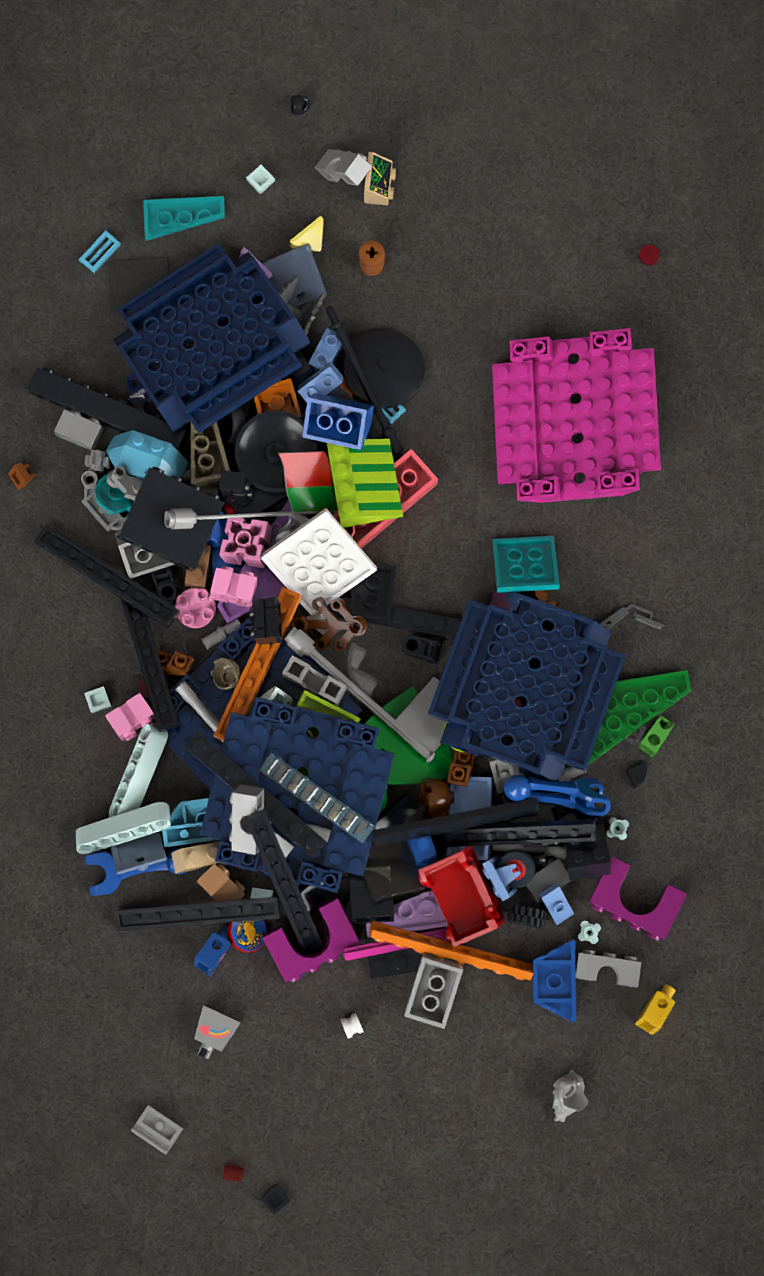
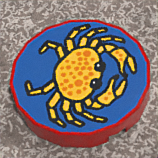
(247, 935)

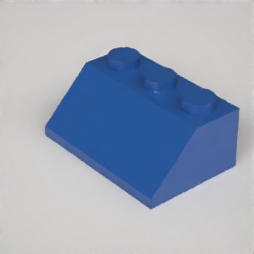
(337, 421)

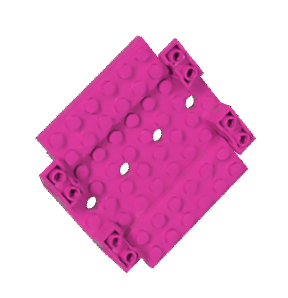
(539, 420)

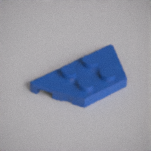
(556, 981)

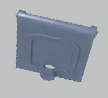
(298, 263)
(147, 847)

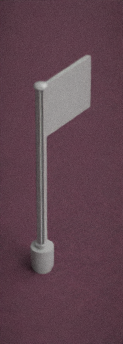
(412, 725)

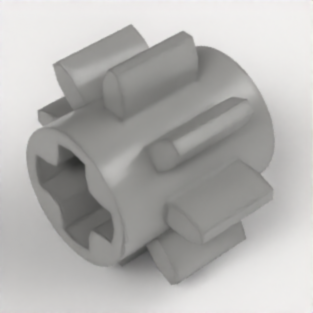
(97, 461)

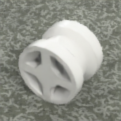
(351, 1025)

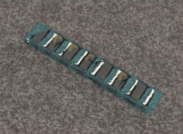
(317, 798)

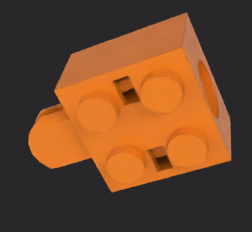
(278, 398)

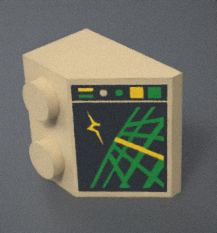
(378, 180)

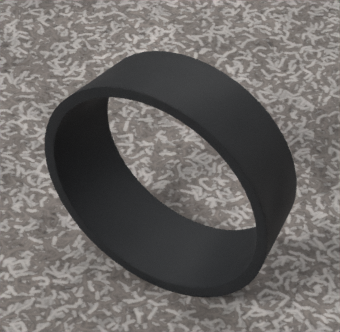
(238, 422)

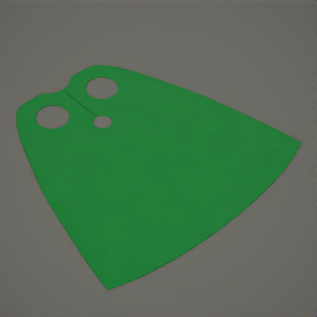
(408, 764)

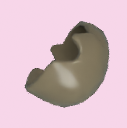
(226, 673)

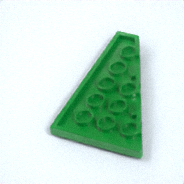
(637, 703)

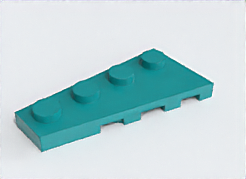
(178, 214)

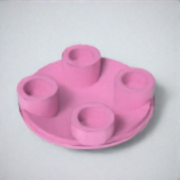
(195, 607)

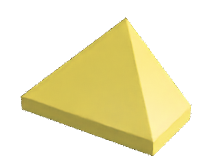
(311, 234)

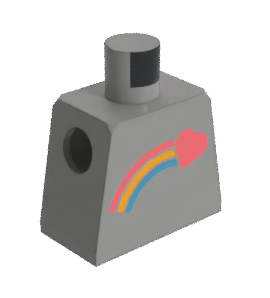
(214, 1031)

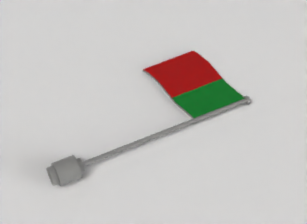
(307, 488)

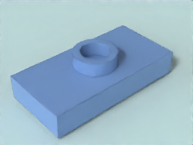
(556, 903)

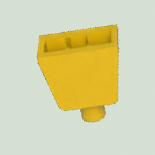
(653, 1016)

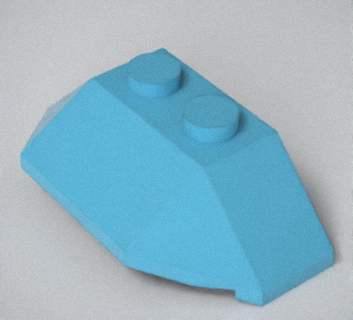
(139, 452)
(186, 824)

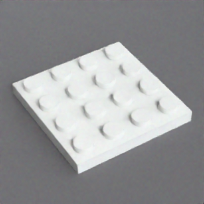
(318, 560)

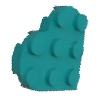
(111, 498)

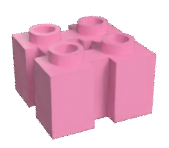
(245, 542)
(234, 587)
(131, 717)

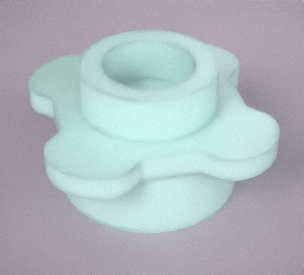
(622, 824)
(585, 927)

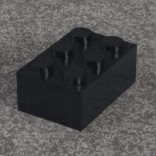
(586, 857)

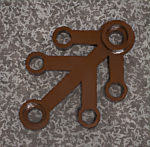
(332, 623)

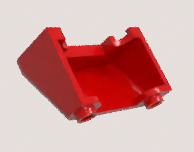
(463, 895)

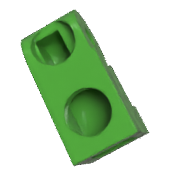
(656, 736)

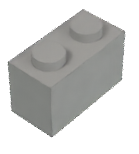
(78, 429)

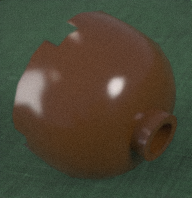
(435, 797)

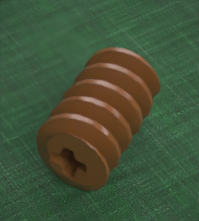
(371, 258)

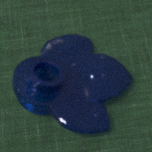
(138, 394)

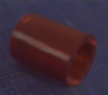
(232, 1173)

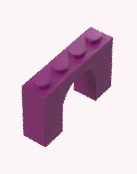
(656, 923)
(293, 964)

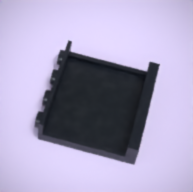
(146, 523)

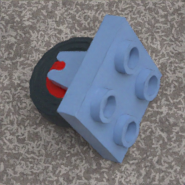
(509, 872)

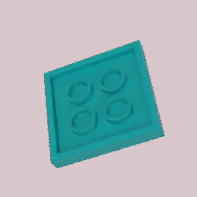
(525, 564)

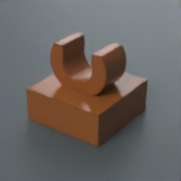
(20, 475)

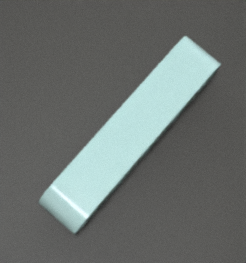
(139, 770)
(123, 828)

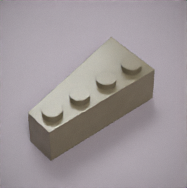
(206, 457)

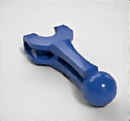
(572, 793)
(113, 880)

